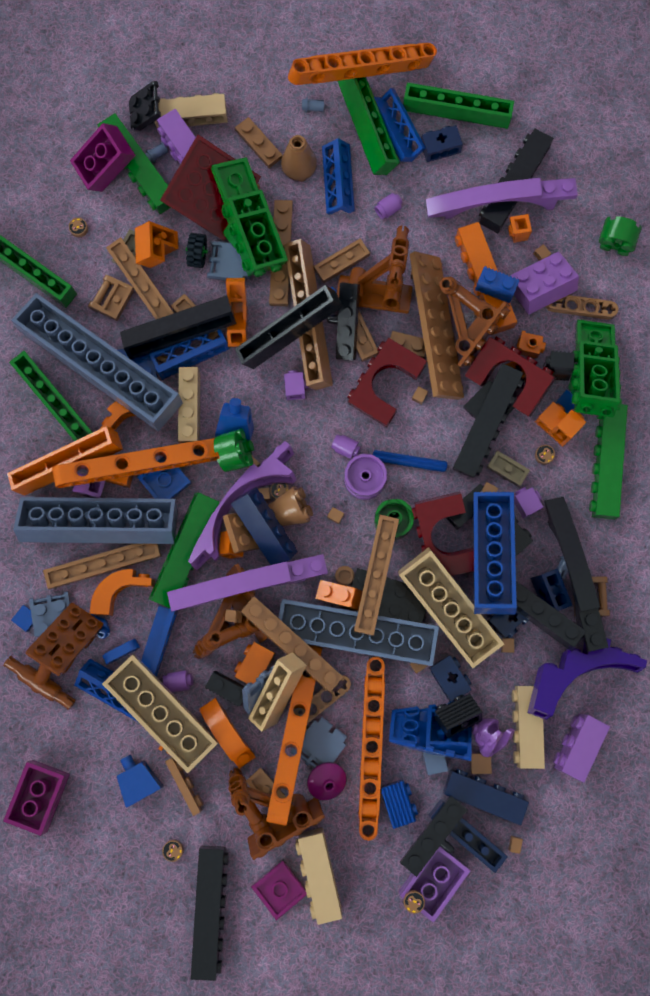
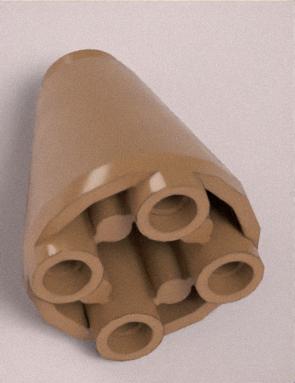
(298, 159)
(291, 507)

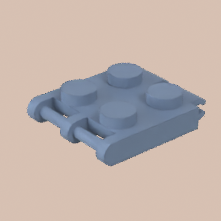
(227, 262)
(45, 614)
(253, 690)
(321, 744)

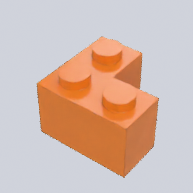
(153, 243)
(559, 423)

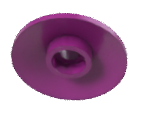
(325, 774)

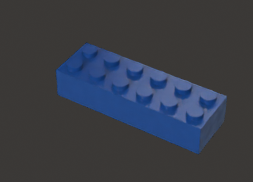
(494, 553)

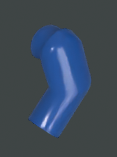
(105, 630)

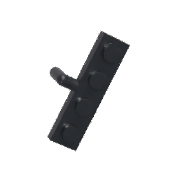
(347, 321)
(434, 836)

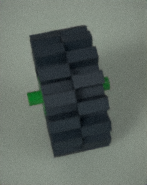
(196, 250)

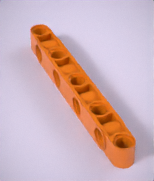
(361, 63)
(137, 463)
(293, 737)
(371, 761)

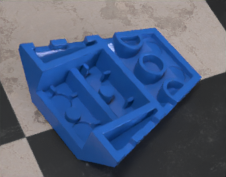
(420, 731)

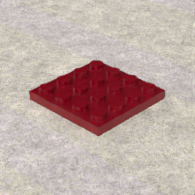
(194, 188)

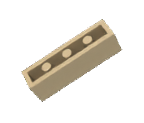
(197, 109)
(190, 409)
(277, 691)
(528, 733)

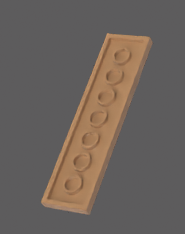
(436, 327)

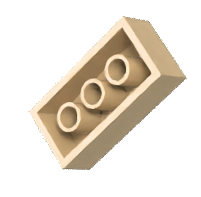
(320, 876)

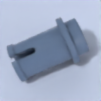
(312, 105)
(156, 152)
(562, 568)

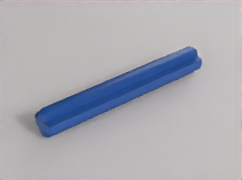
(411, 461)

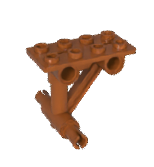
(384, 295)
(480, 327)
(217, 638)
(56, 652)
(266, 834)

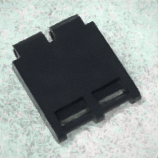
(144, 106)

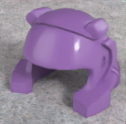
(489, 737)

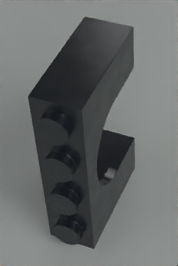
(522, 536)

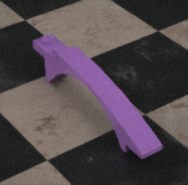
(527, 190)
(269, 472)
(255, 579)

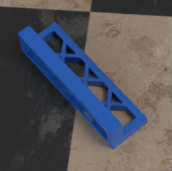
(401, 144)
(341, 174)
(188, 358)
(158, 639)
(96, 675)

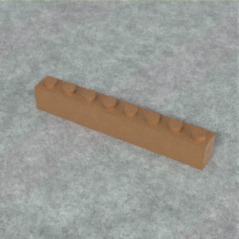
(313, 342)

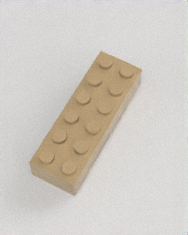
(450, 607)
(160, 713)

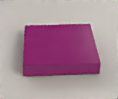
(279, 890)

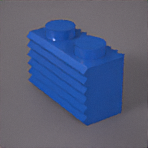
(497, 284)
(398, 804)

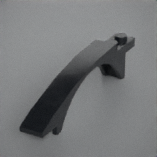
(581, 580)

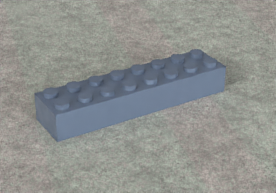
(96, 520)
(335, 630)

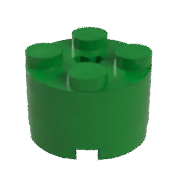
(619, 235)
(233, 450)
(401, 510)

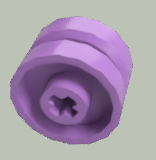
(368, 466)

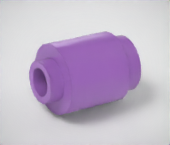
(388, 206)
(345, 446)
(178, 681)

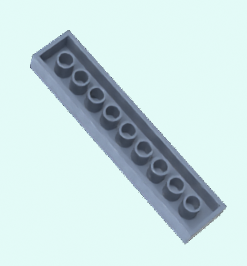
(97, 362)

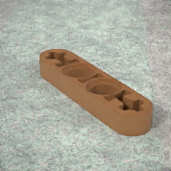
(581, 310)
(321, 706)

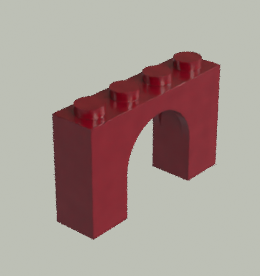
(389, 356)
(537, 379)
(428, 514)

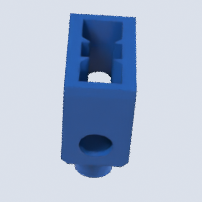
(235, 416)
(137, 781)

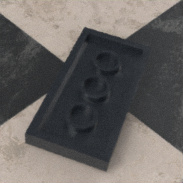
(396, 600)

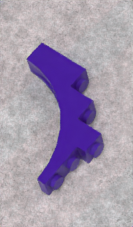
(553, 681)

